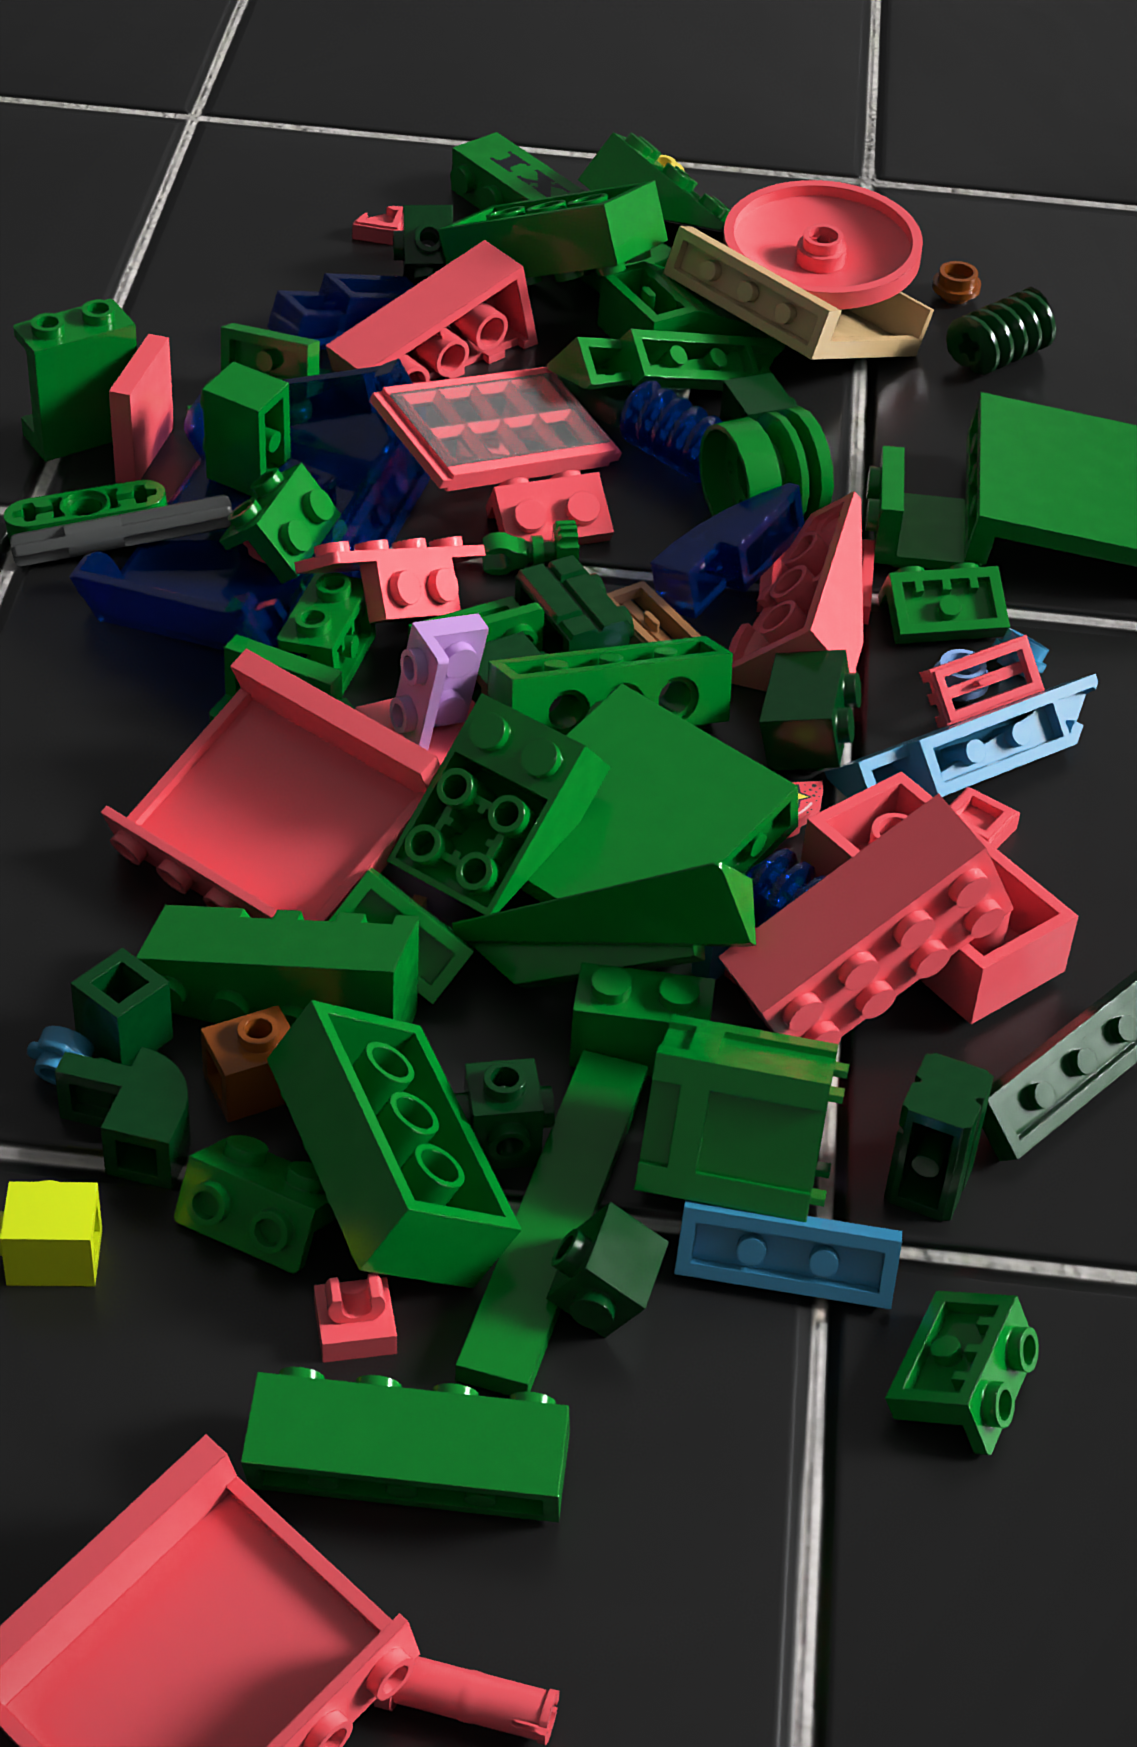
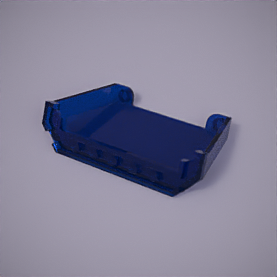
(210, 594)

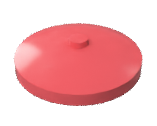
(828, 240)

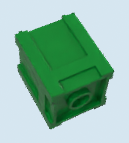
(738, 1118)

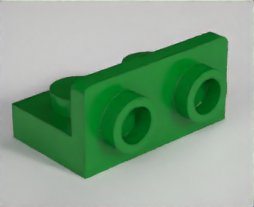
(945, 603)
(330, 624)
(966, 1365)

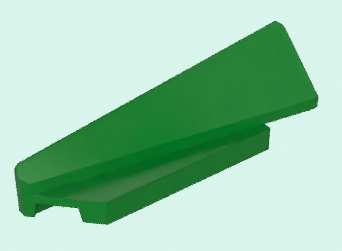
(665, 357)
(624, 925)

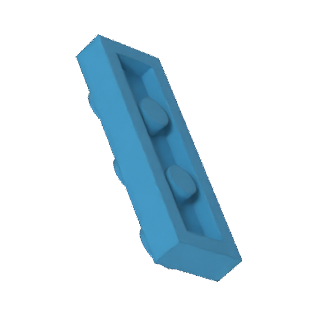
(788, 1255)

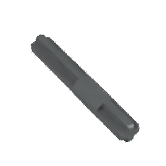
(121, 531)

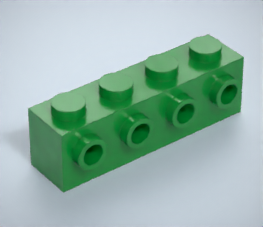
(407, 1444)

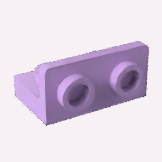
(437, 675)

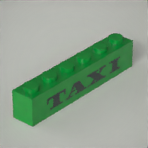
(500, 172)

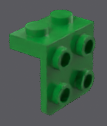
(910, 526)

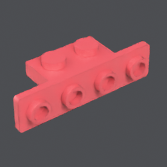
(399, 581)

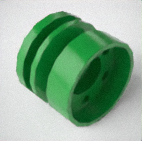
(759, 455)

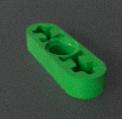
(69, 506)

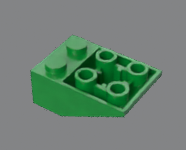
(635, 161)
(652, 301)
(497, 806)

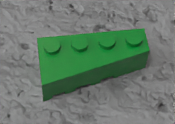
(236, 965)

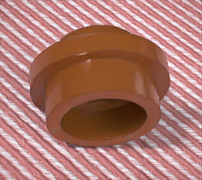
(957, 282)

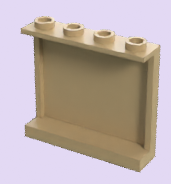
(790, 312)

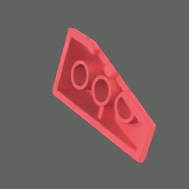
(814, 602)

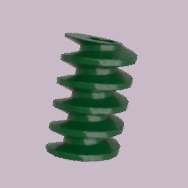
(1002, 332)

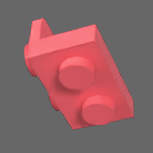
(534, 506)

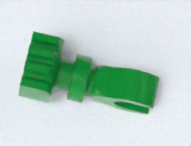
(510, 553)

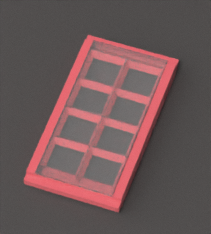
(494, 427)

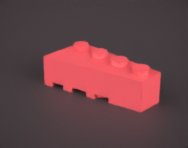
(446, 321)

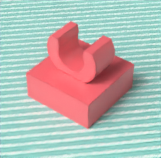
(355, 1319)

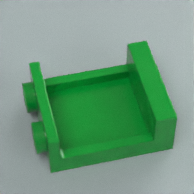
(70, 371)

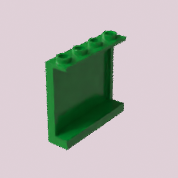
(1050, 481)
(665, 803)

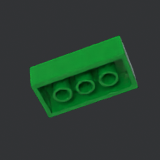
(567, 231)
(392, 1147)

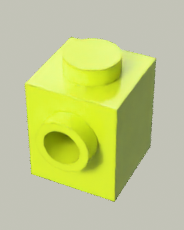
(51, 1233)

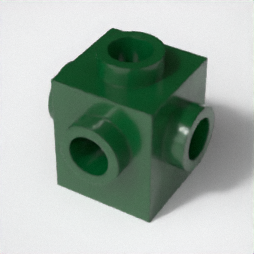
(419, 228)
(507, 1110)

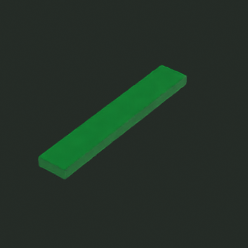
(564, 1192)

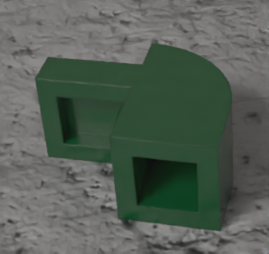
(137, 1108)

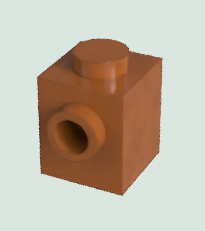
(238, 1064)

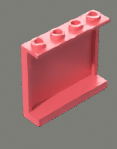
(278, 800)
(197, 1630)

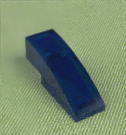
(337, 307)
(728, 550)

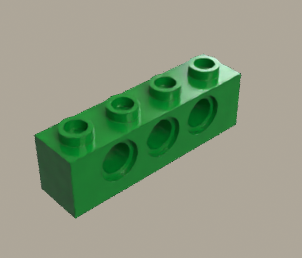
(694, 668)

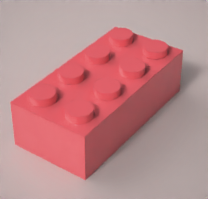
(872, 927)
(989, 970)

